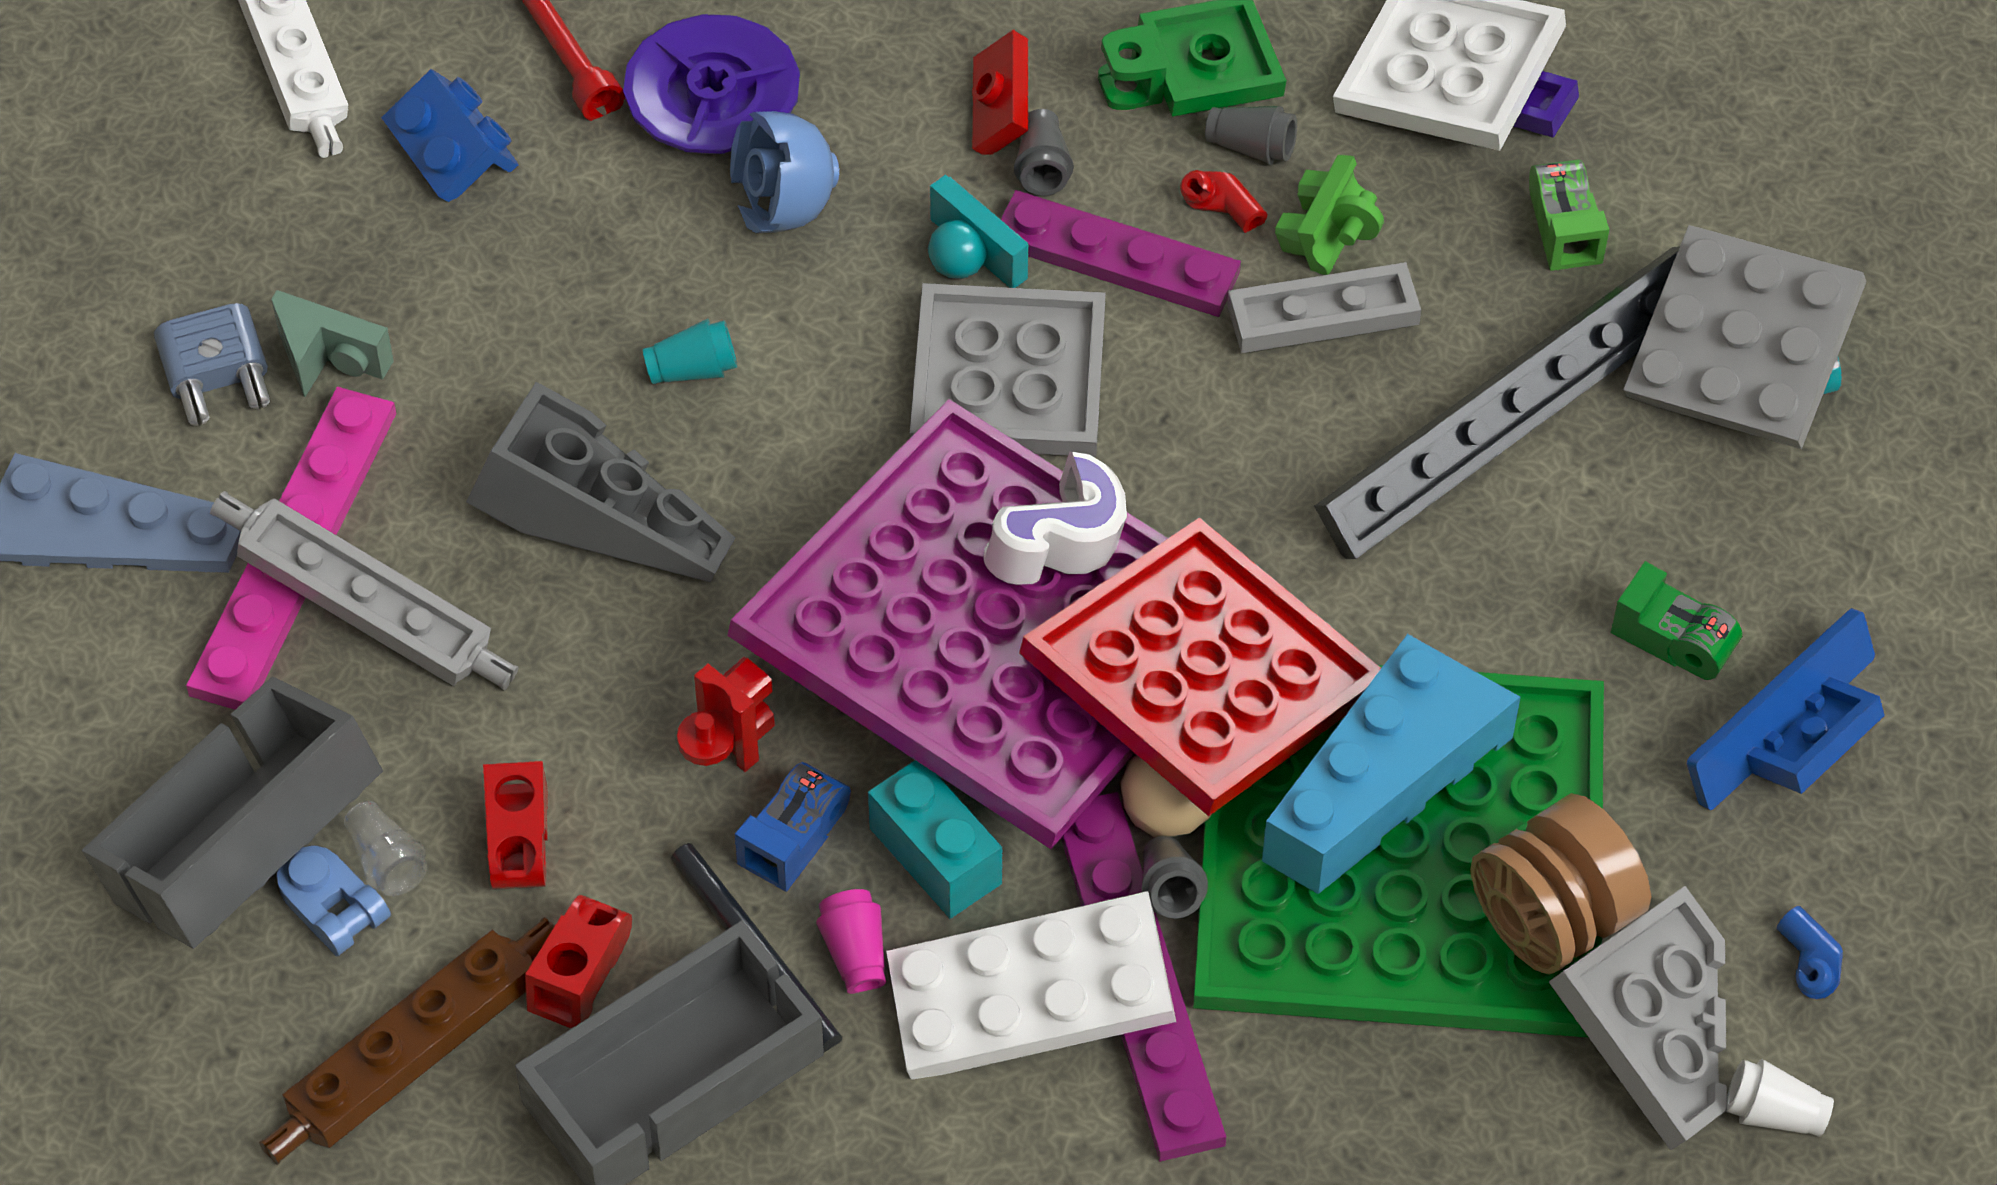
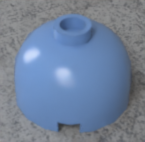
(783, 160)

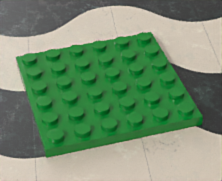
(1403, 925)

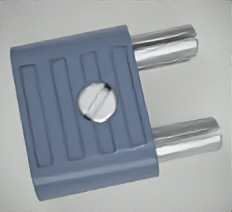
(211, 353)

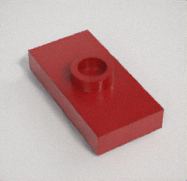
(1000, 93)

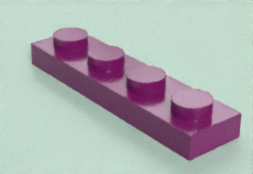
(1122, 254)

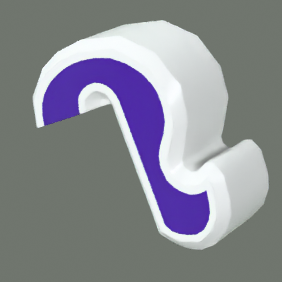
(1064, 535)

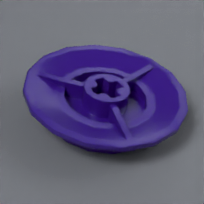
(677, 64)

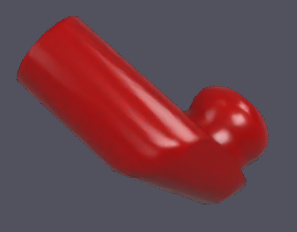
(1225, 194)

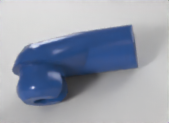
(1819, 955)

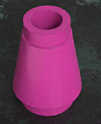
(854, 938)

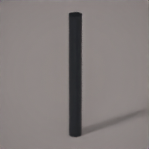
(729, 913)

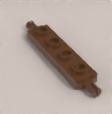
(406, 1041)

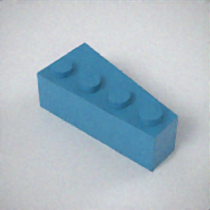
(1392, 752)

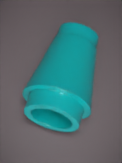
(692, 354)

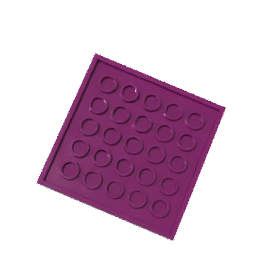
(924, 642)

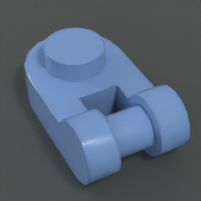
(316, 882)

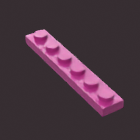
(261, 606)

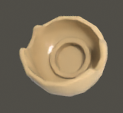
(1157, 804)

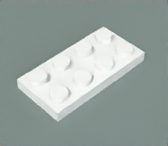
(1030, 986)

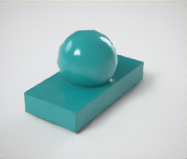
(972, 237)

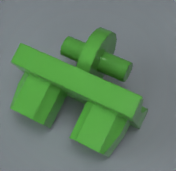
(1335, 216)

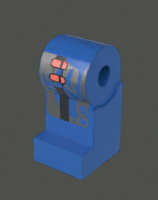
(791, 825)

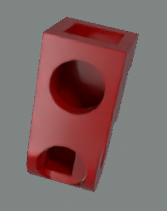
(516, 824)
(576, 961)

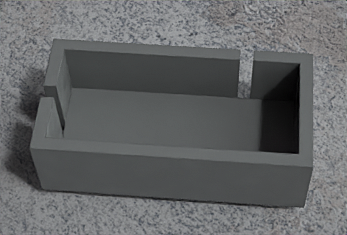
(222, 830)
(670, 1059)

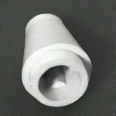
(1777, 1100)

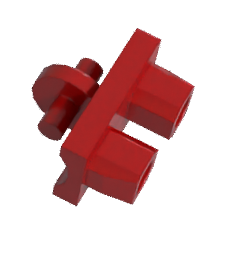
(727, 715)

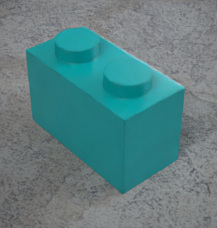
(935, 838)

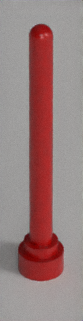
(591, 84)

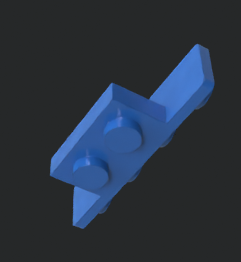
(1796, 721)

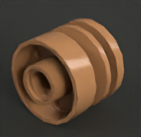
(1561, 883)

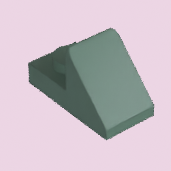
(321, 334)

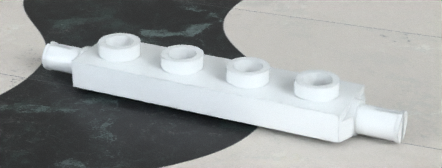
(298, 69)

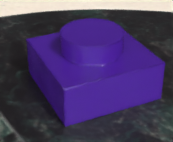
(1548, 104)

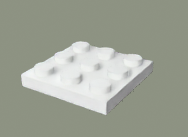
(1451, 66)

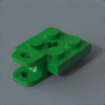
(1170, 63)

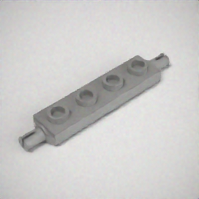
(363, 591)

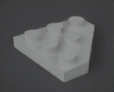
(1657, 1013)

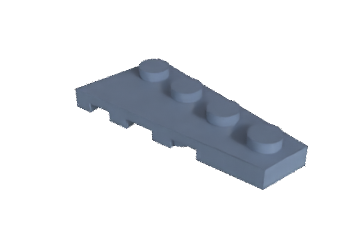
(105, 521)

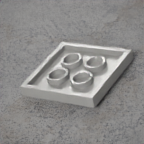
(1745, 336)
(1014, 361)

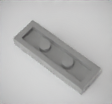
(1323, 307)

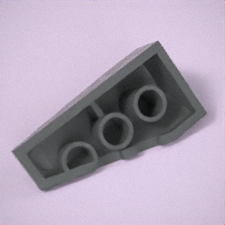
(575, 487)

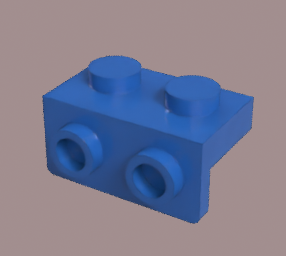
(448, 134)

